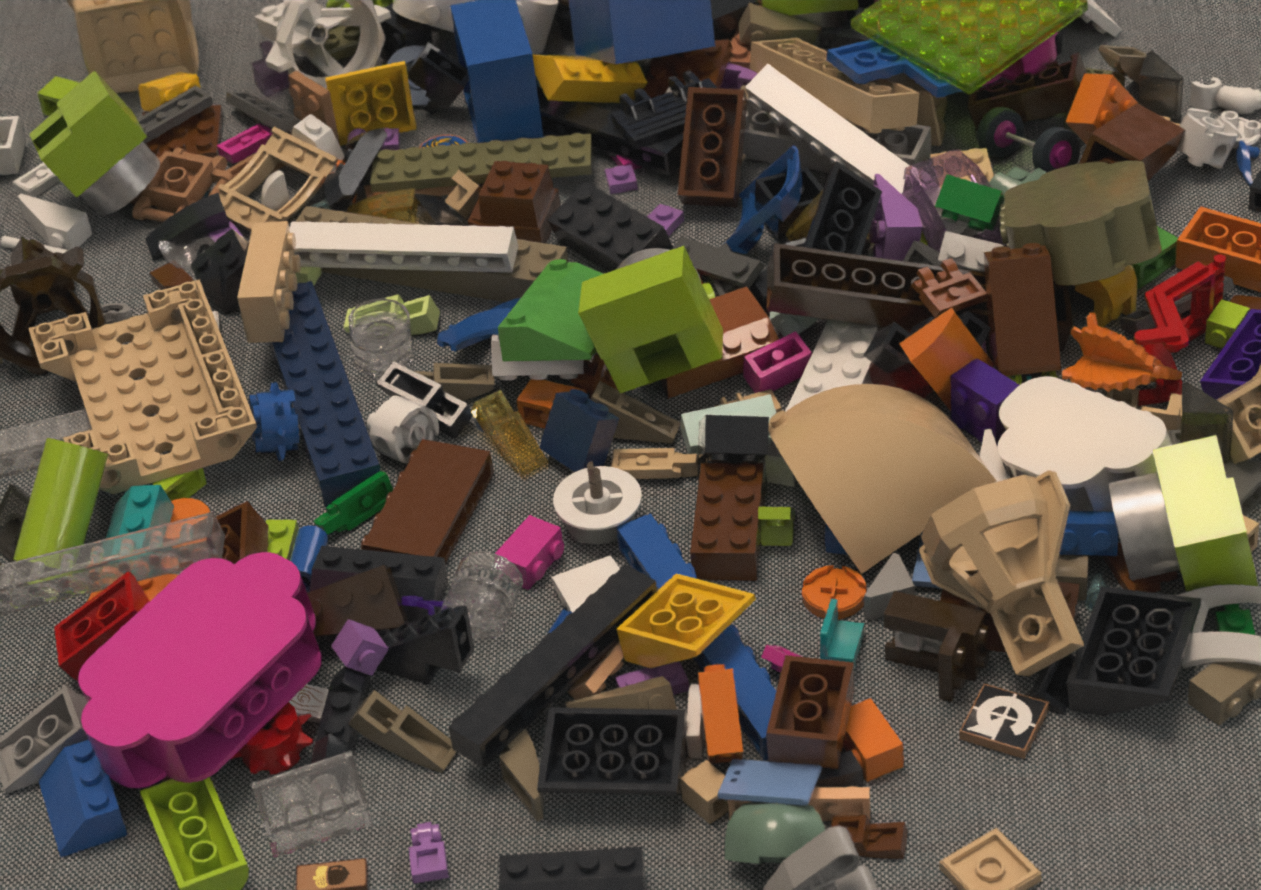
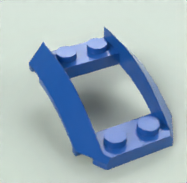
(781, 206)
(475, 328)

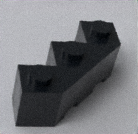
(891, 358)

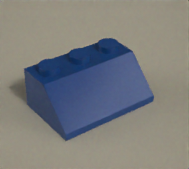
(80, 800)

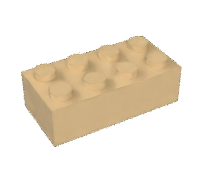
(268, 282)

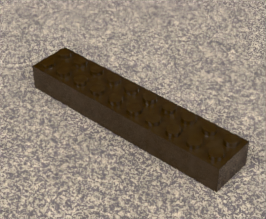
(867, 289)

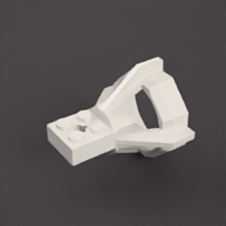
(304, 27)

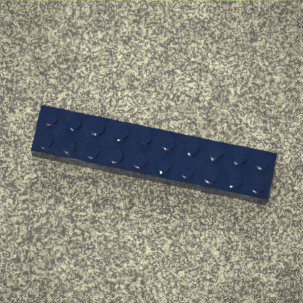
(324, 402)

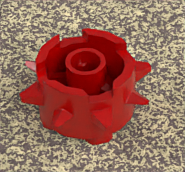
(277, 743)

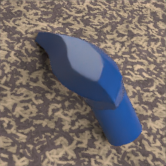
(1244, 163)

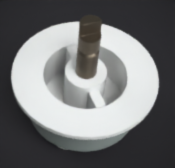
(597, 502)

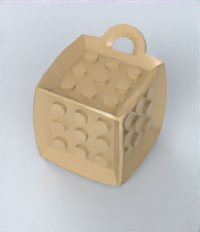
(136, 40)

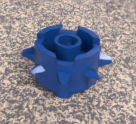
(275, 421)

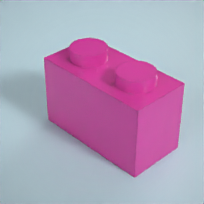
(776, 363)
(533, 549)

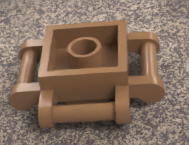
(178, 183)

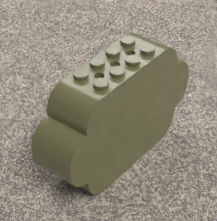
(1088, 218)

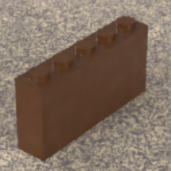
(431, 501)

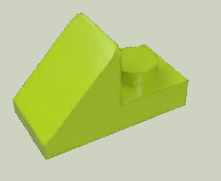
(777, 525)

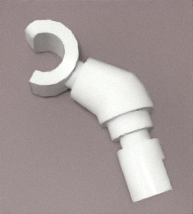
(1227, 97)

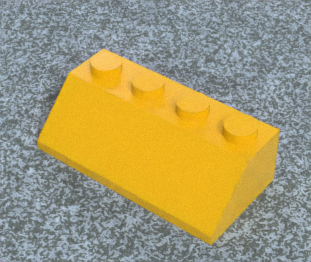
(586, 78)

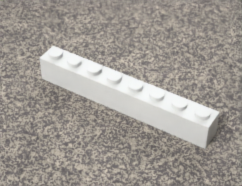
(405, 246)

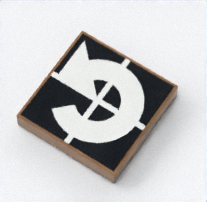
(1004, 721)

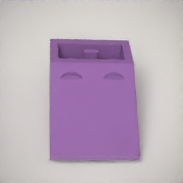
(894, 223)

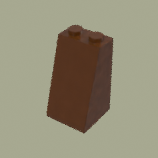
(1135, 136)
(1021, 310)

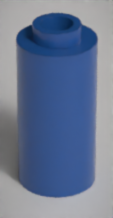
(305, 550)

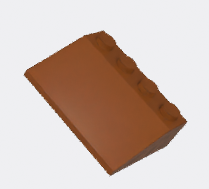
(744, 331)

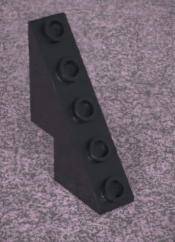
(427, 644)

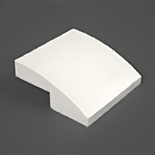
(579, 583)

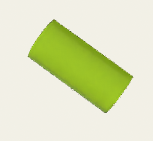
(61, 499)
(196, 835)

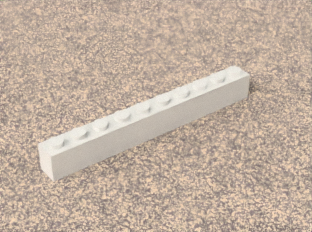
(831, 133)

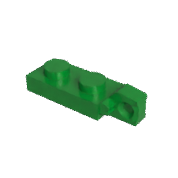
(356, 504)

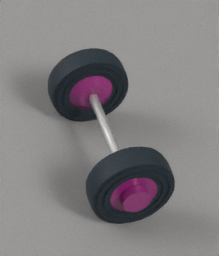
(1003, 132)

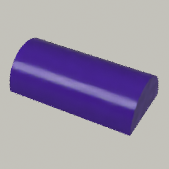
(1237, 360)

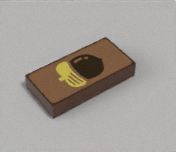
(333, 875)

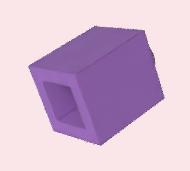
(360, 647)

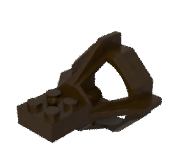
(39, 285)

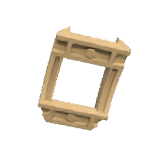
(279, 148)

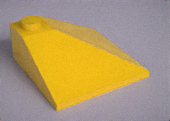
(372, 100)
(680, 621)

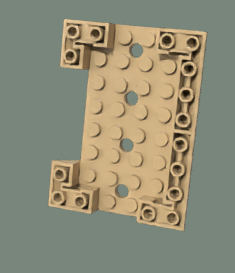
(185, 382)

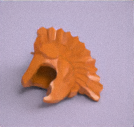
(1113, 361)

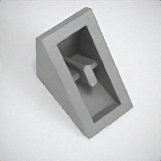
(890, 579)

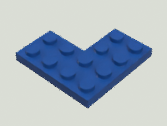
(873, 61)

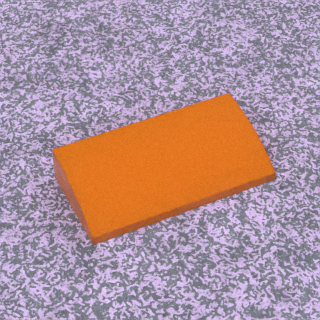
(942, 350)

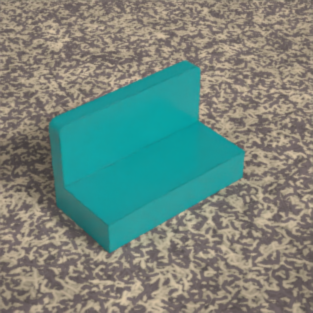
(840, 638)

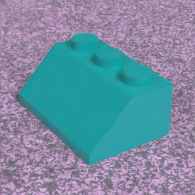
(140, 509)

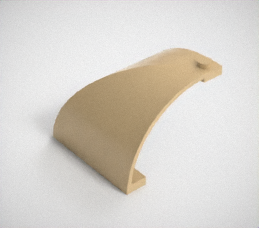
(876, 464)

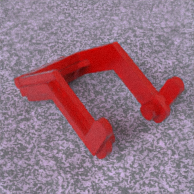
(1172, 332)

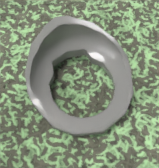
(115, 316)

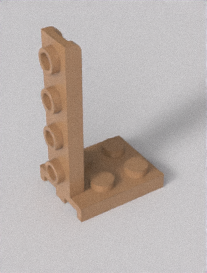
(307, 99)

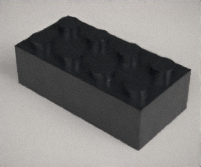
(605, 227)

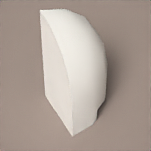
(275, 191)

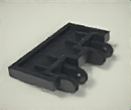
(656, 117)

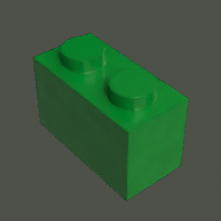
(969, 203)

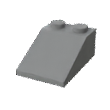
(39, 738)

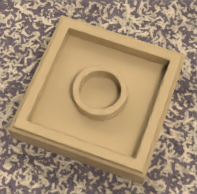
(990, 865)

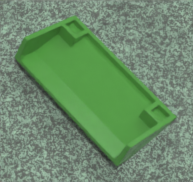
(547, 319)

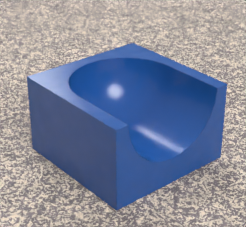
(639, 28)
(499, 68)

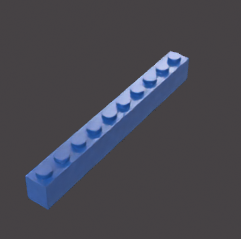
(650, 551)

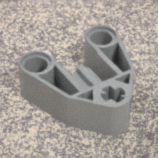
(824, 864)

